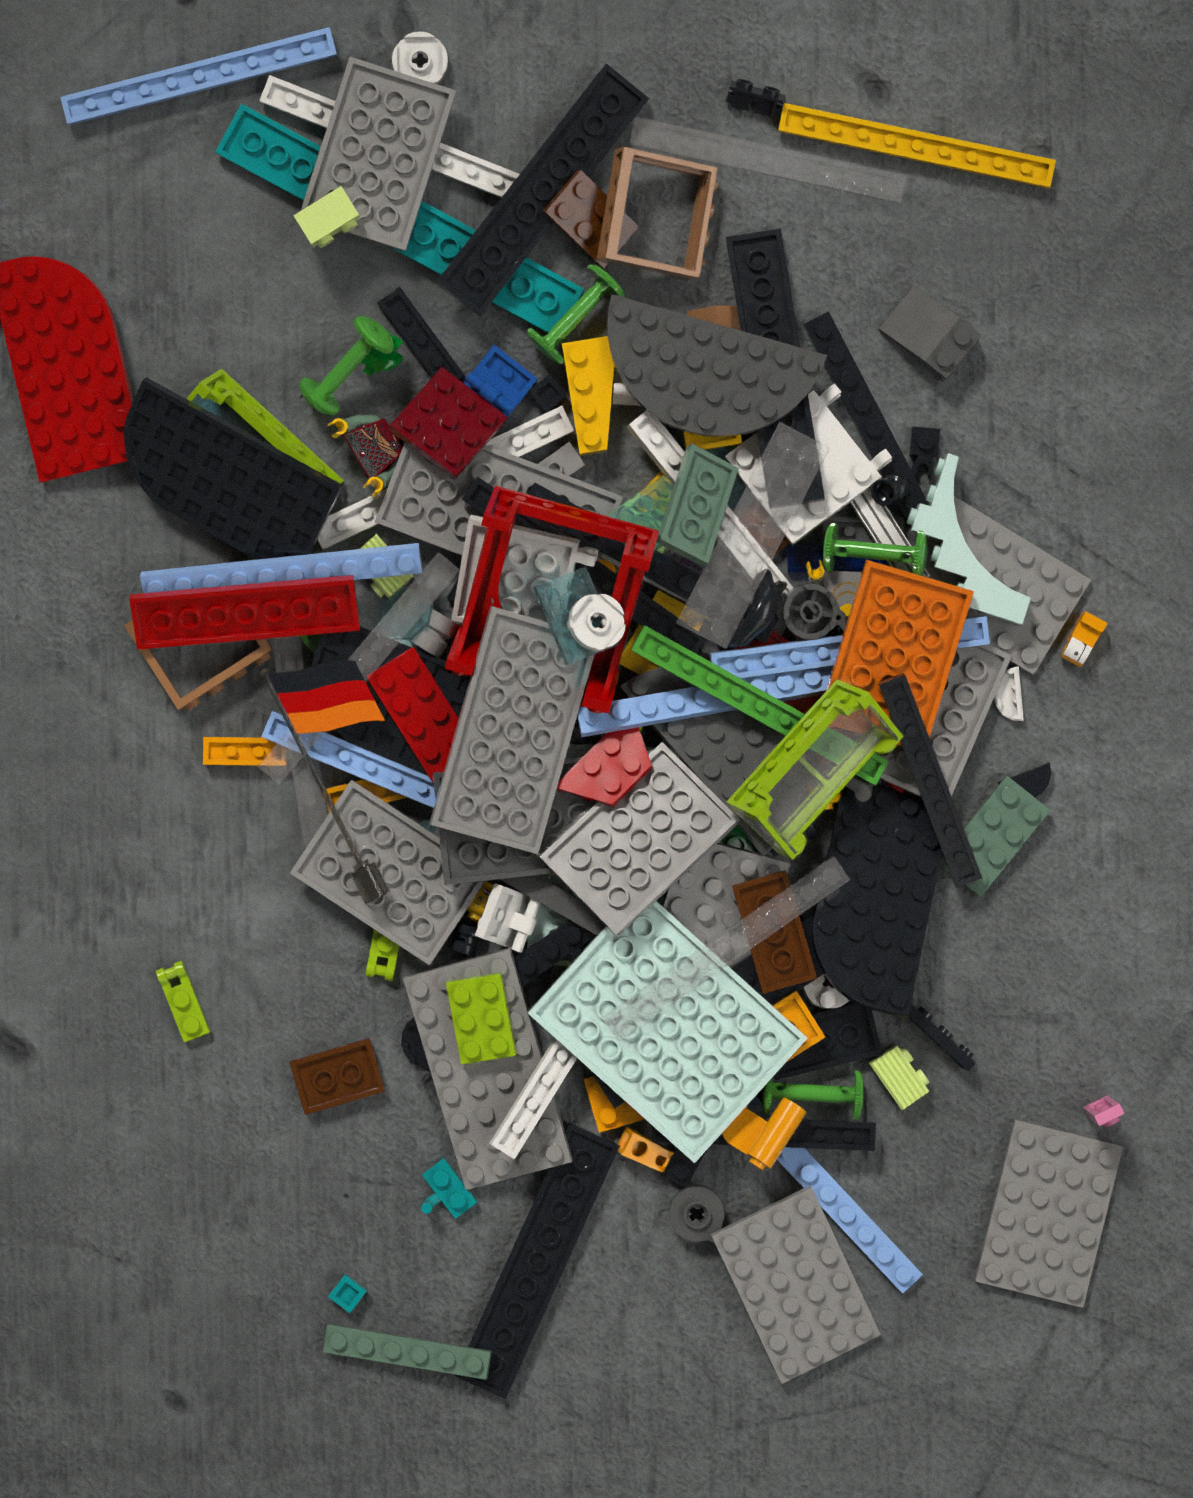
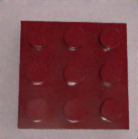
(448, 423)

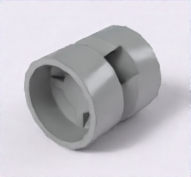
(433, 636)

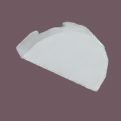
(1008, 696)

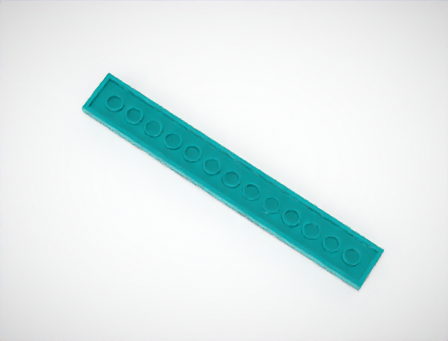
(436, 239)

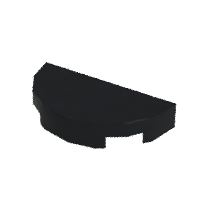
(1034, 780)
(413, 1045)

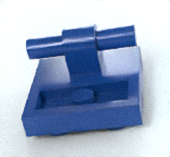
(500, 381)

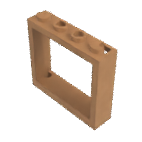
(615, 207)
(212, 686)

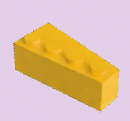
(590, 389)

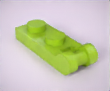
(382, 947)
(183, 1002)

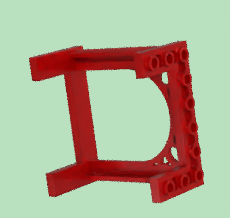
(499, 520)

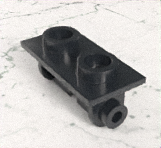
(765, 98)

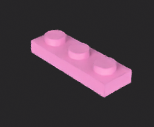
(1104, 1111)

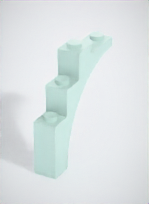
(954, 555)

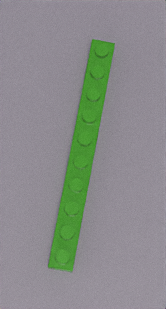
(731, 689)

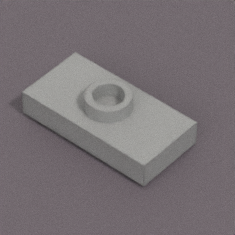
(564, 460)

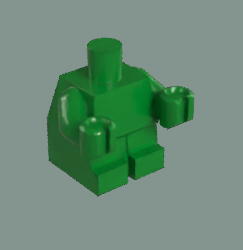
(378, 361)

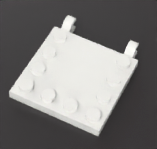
(843, 471)
(529, 561)

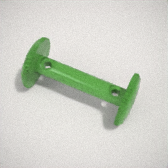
(575, 314)
(372, 336)
(875, 551)
(817, 1093)

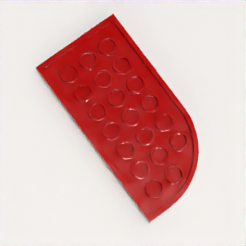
(65, 366)

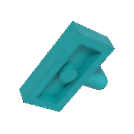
(448, 1189)

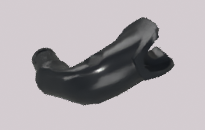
(761, 614)

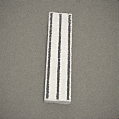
(881, 526)

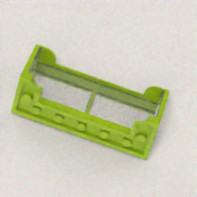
(813, 766)

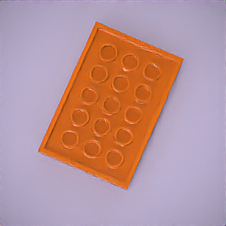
(900, 627)

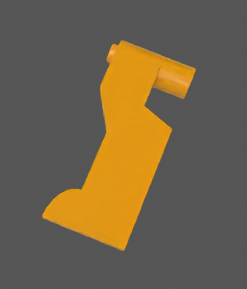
(763, 1139)

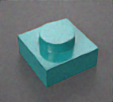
(347, 1293)

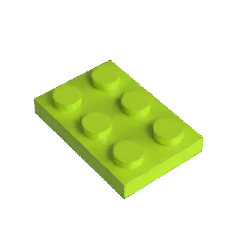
(481, 1018)

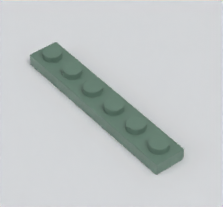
(407, 1351)

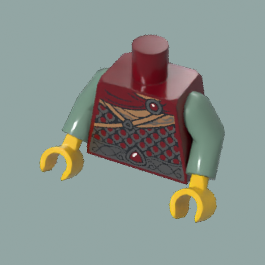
(372, 445)

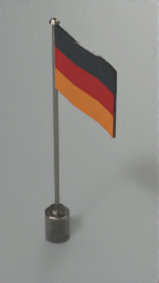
(322, 701)

